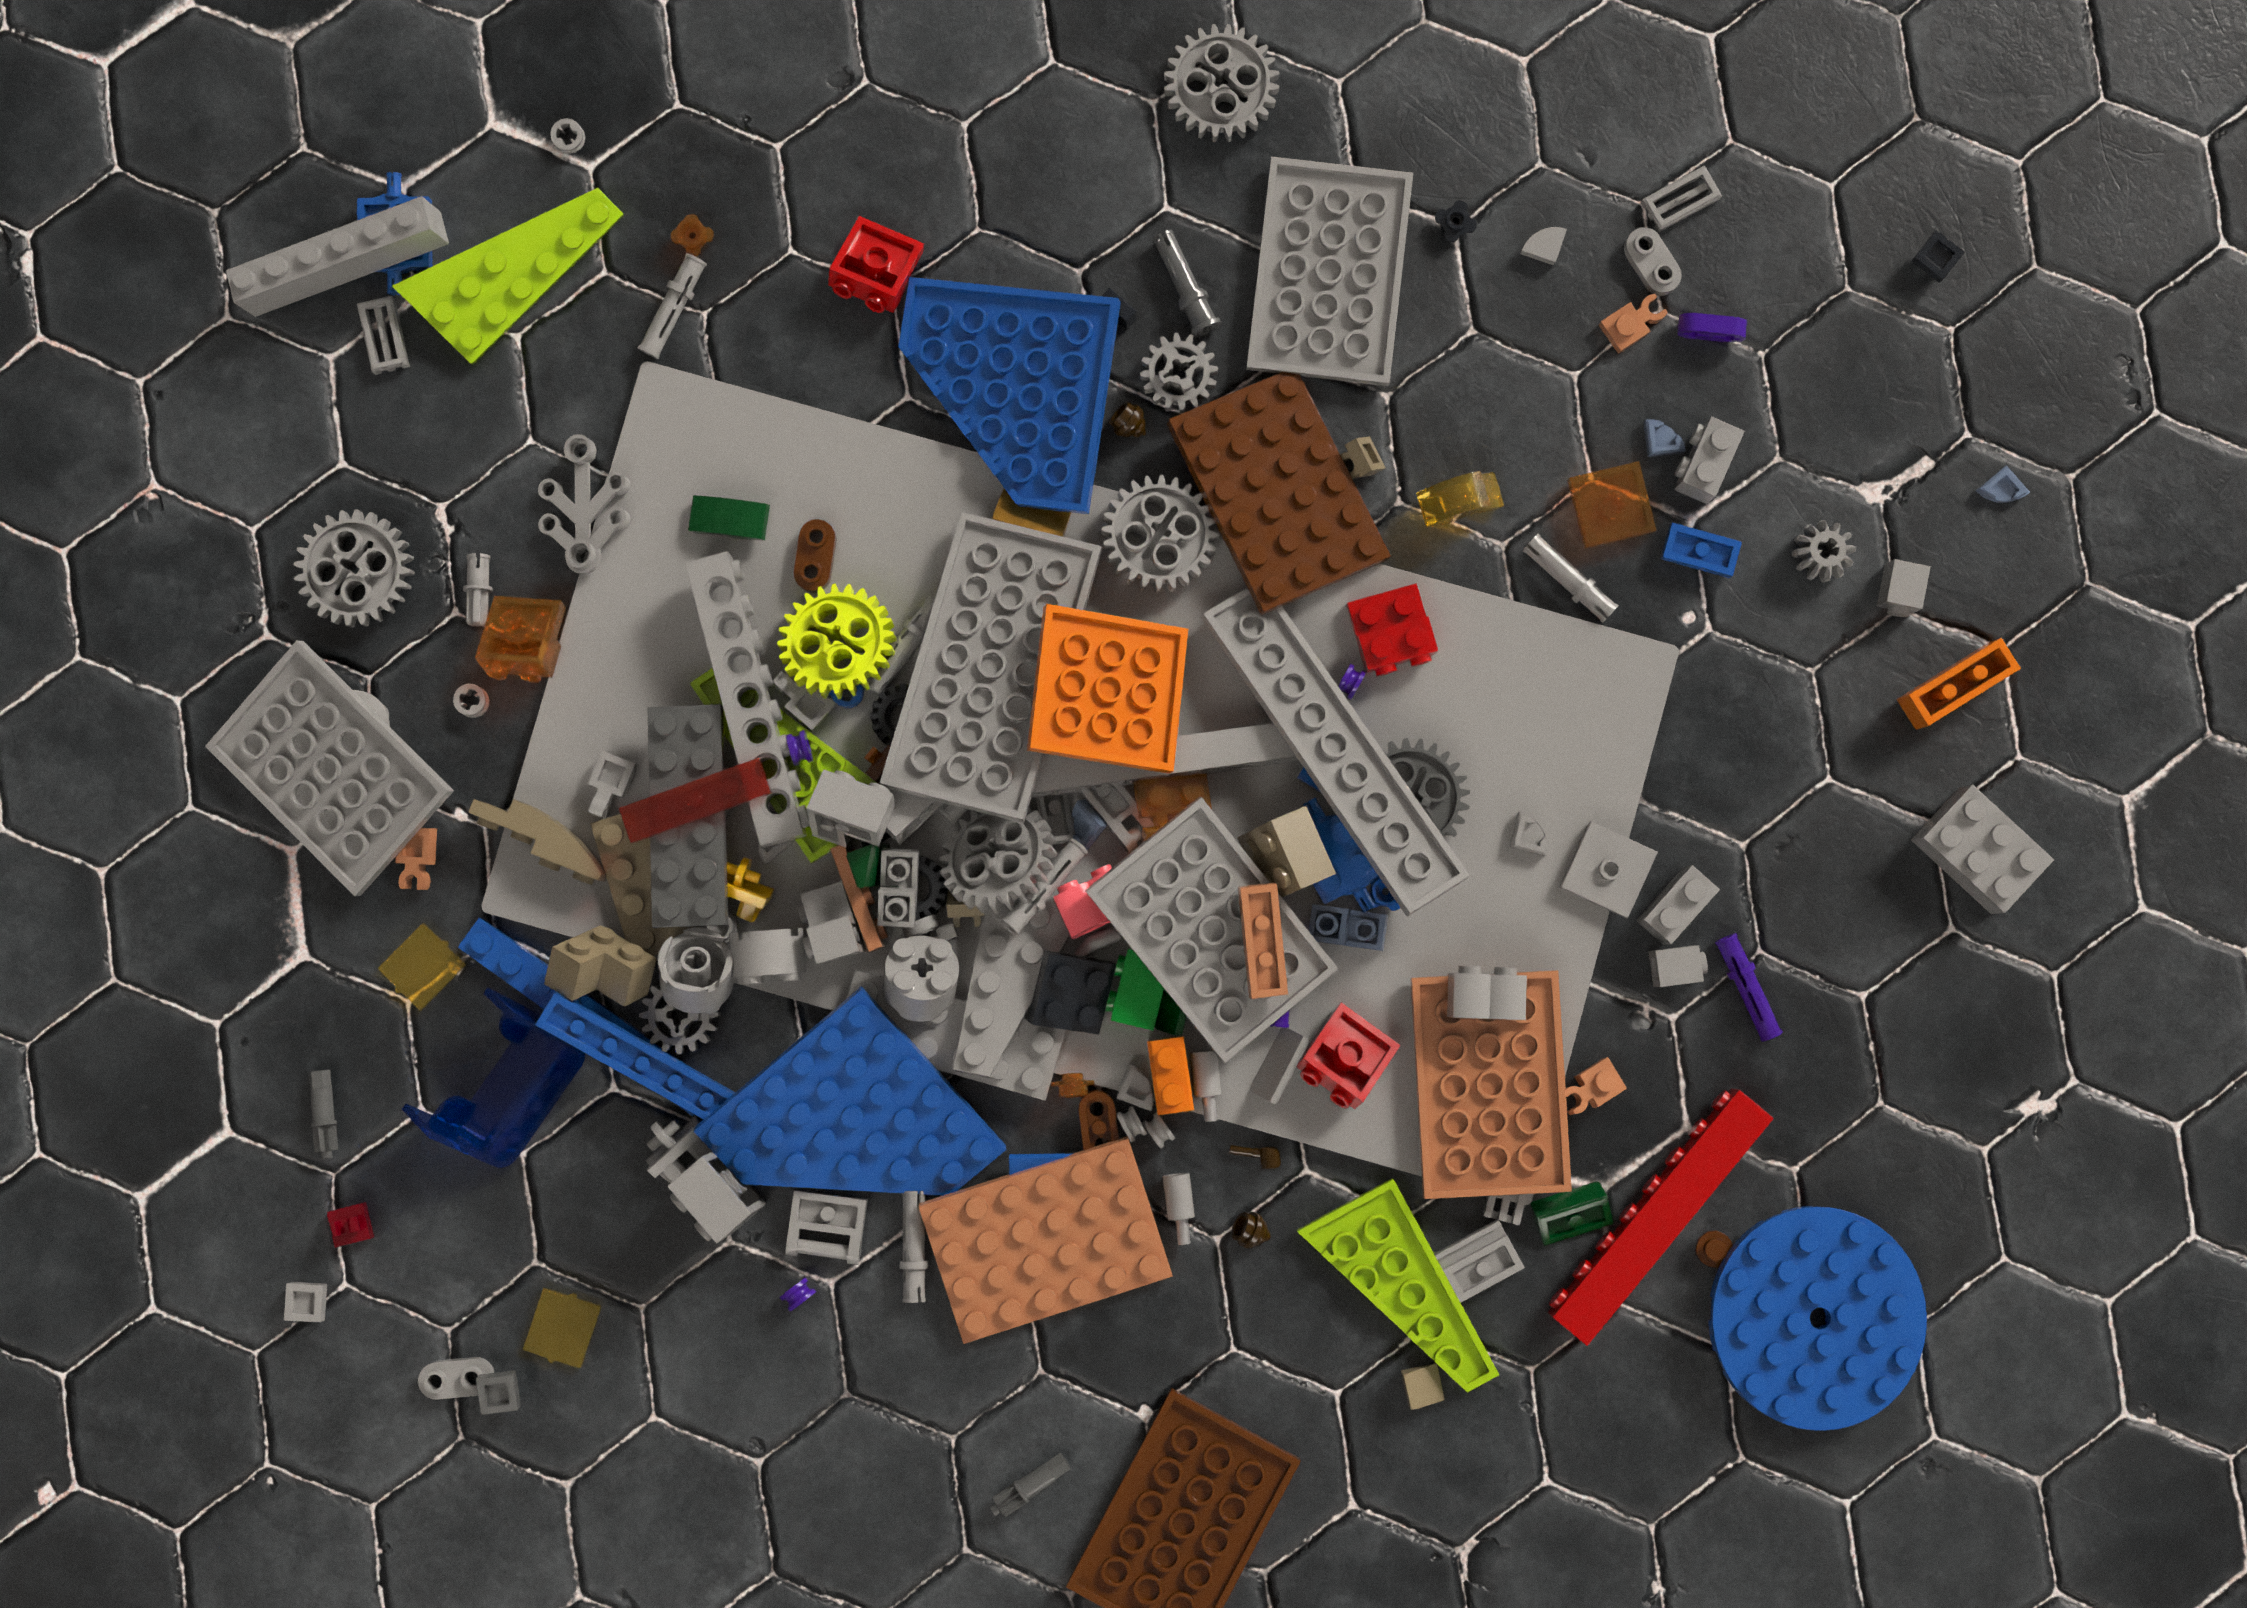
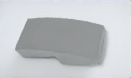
(898, 887)

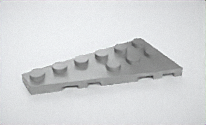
(1006, 981)

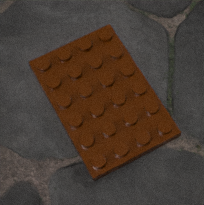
(1278, 490)
(1184, 1513)

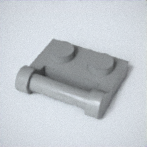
(826, 1214)

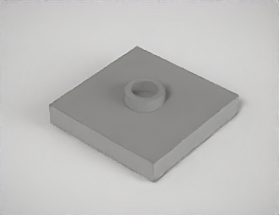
(1608, 869)

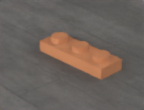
(860, 901)
(1262, 940)

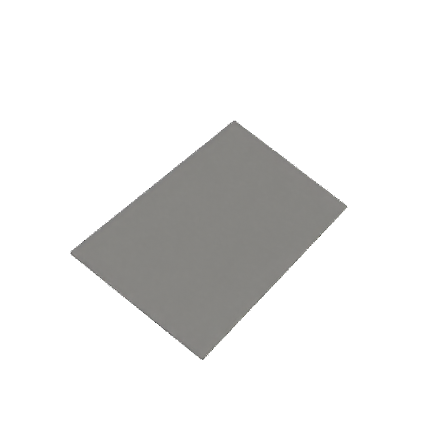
(1525, 698)

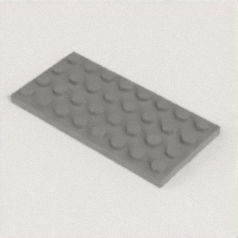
(976, 668)

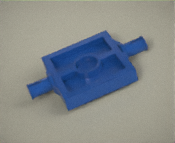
(392, 198)
(1347, 859)

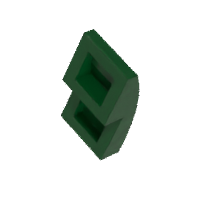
(729, 517)

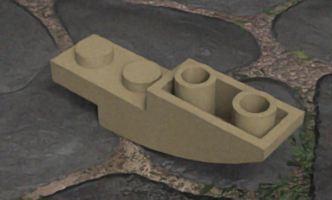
(553, 841)

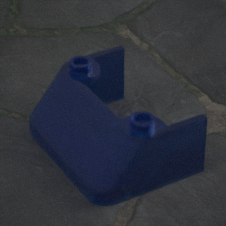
(512, 1097)

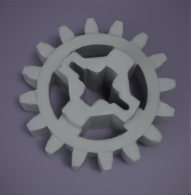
(1172, 359)
(678, 1032)

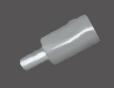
(1206, 1081)
(1179, 1203)

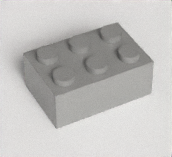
(1982, 849)
(714, 1198)

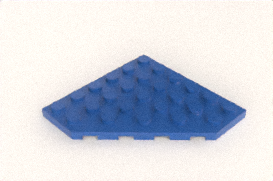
(1018, 379)
(851, 1113)

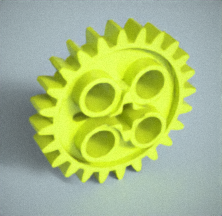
(819, 668)

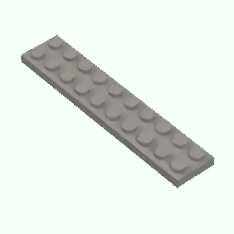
(1337, 751)

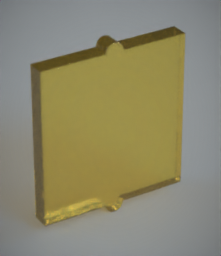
(421, 966)
(562, 1327)

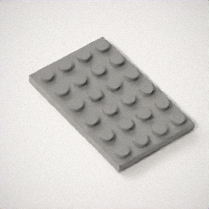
(1330, 271)
(329, 768)
(1183, 920)

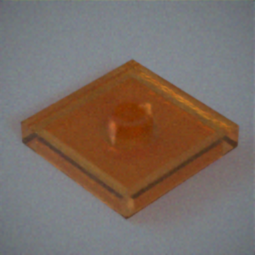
(1611, 505)

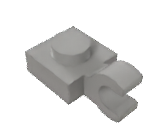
(803, 706)
(610, 777)

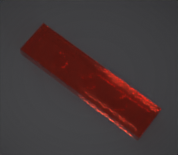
(695, 800)

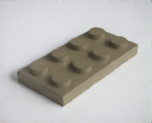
(629, 880)

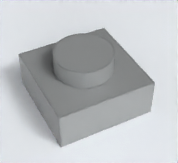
(305, 1302)

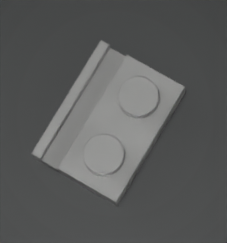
(1479, 1260)

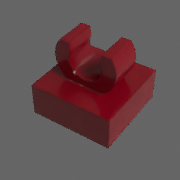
(350, 1224)

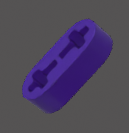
(1712, 327)

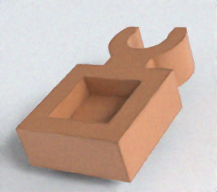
(1629, 325)
(416, 855)
(1596, 1085)

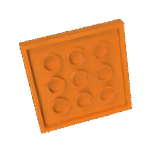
(1107, 689)

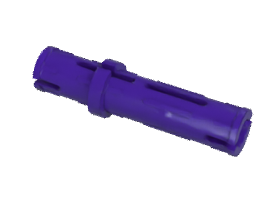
(1748, 986)

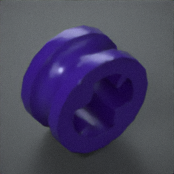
(1351, 681)
(799, 748)
(797, 1294)

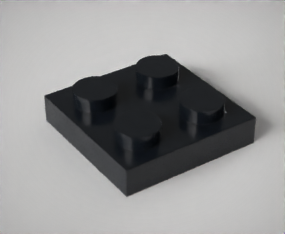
(1071, 992)

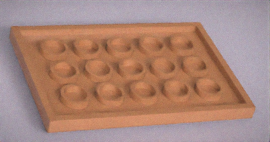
(1491, 1095)
(1045, 1240)

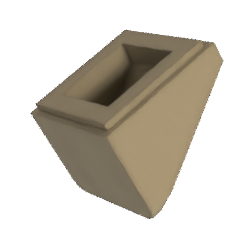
(1422, 1386)

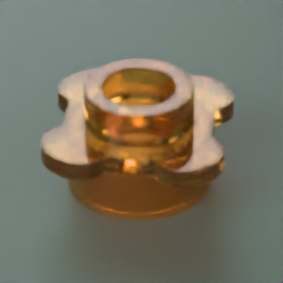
(692, 225)
(1072, 1085)

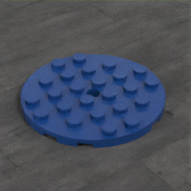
(1764, 1328)

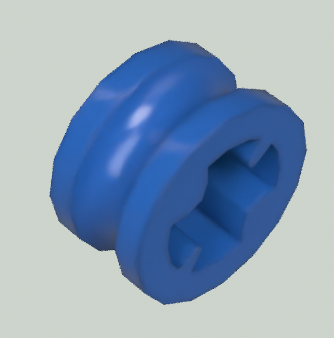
(852, 703)

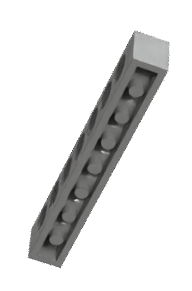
(704, 577)

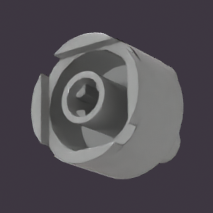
(768, 954)
(696, 971)
(920, 977)

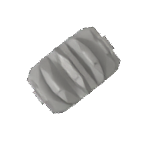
(1836, 546)

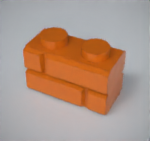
(1170, 1075)

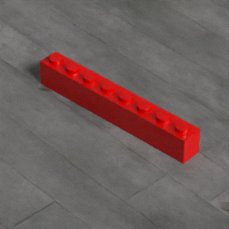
(1659, 1215)

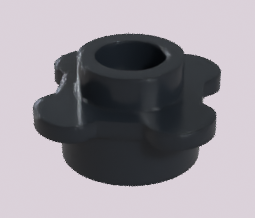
(1454, 231)

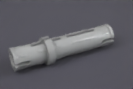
(672, 305)
(1570, 578)
(904, 647)
(1063, 864)
(913, 1249)

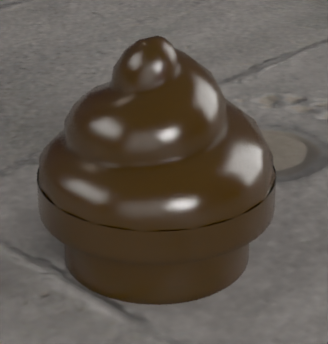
(1128, 421)
(1250, 1230)

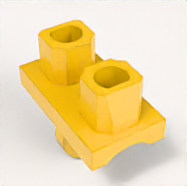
(745, 886)

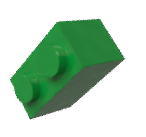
(1137, 995)

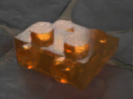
(521, 638)

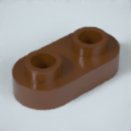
(815, 555)
(1099, 1125)

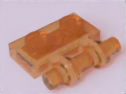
(1168, 797)

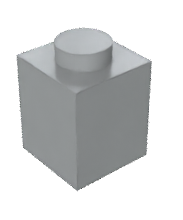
(1903, 587)
(1677, 966)

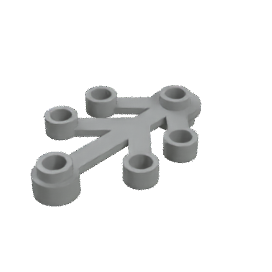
(584, 509)

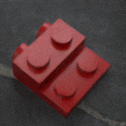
(874, 265)
(1392, 630)
(1347, 1057)

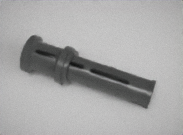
(1192, 298)

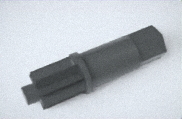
(323, 1114)
(1029, 1486)

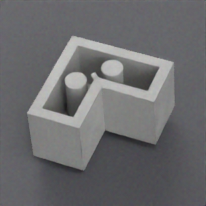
(849, 809)
(832, 924)

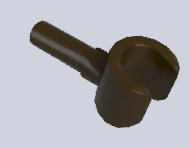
(1268, 1155)

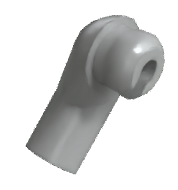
(1097, 941)

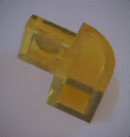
(1459, 498)

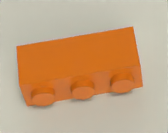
(1958, 683)

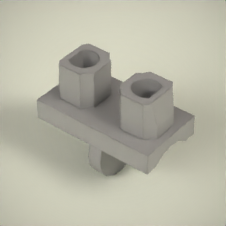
(665, 1158)

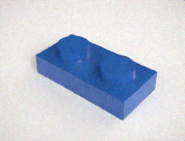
(1701, 550)

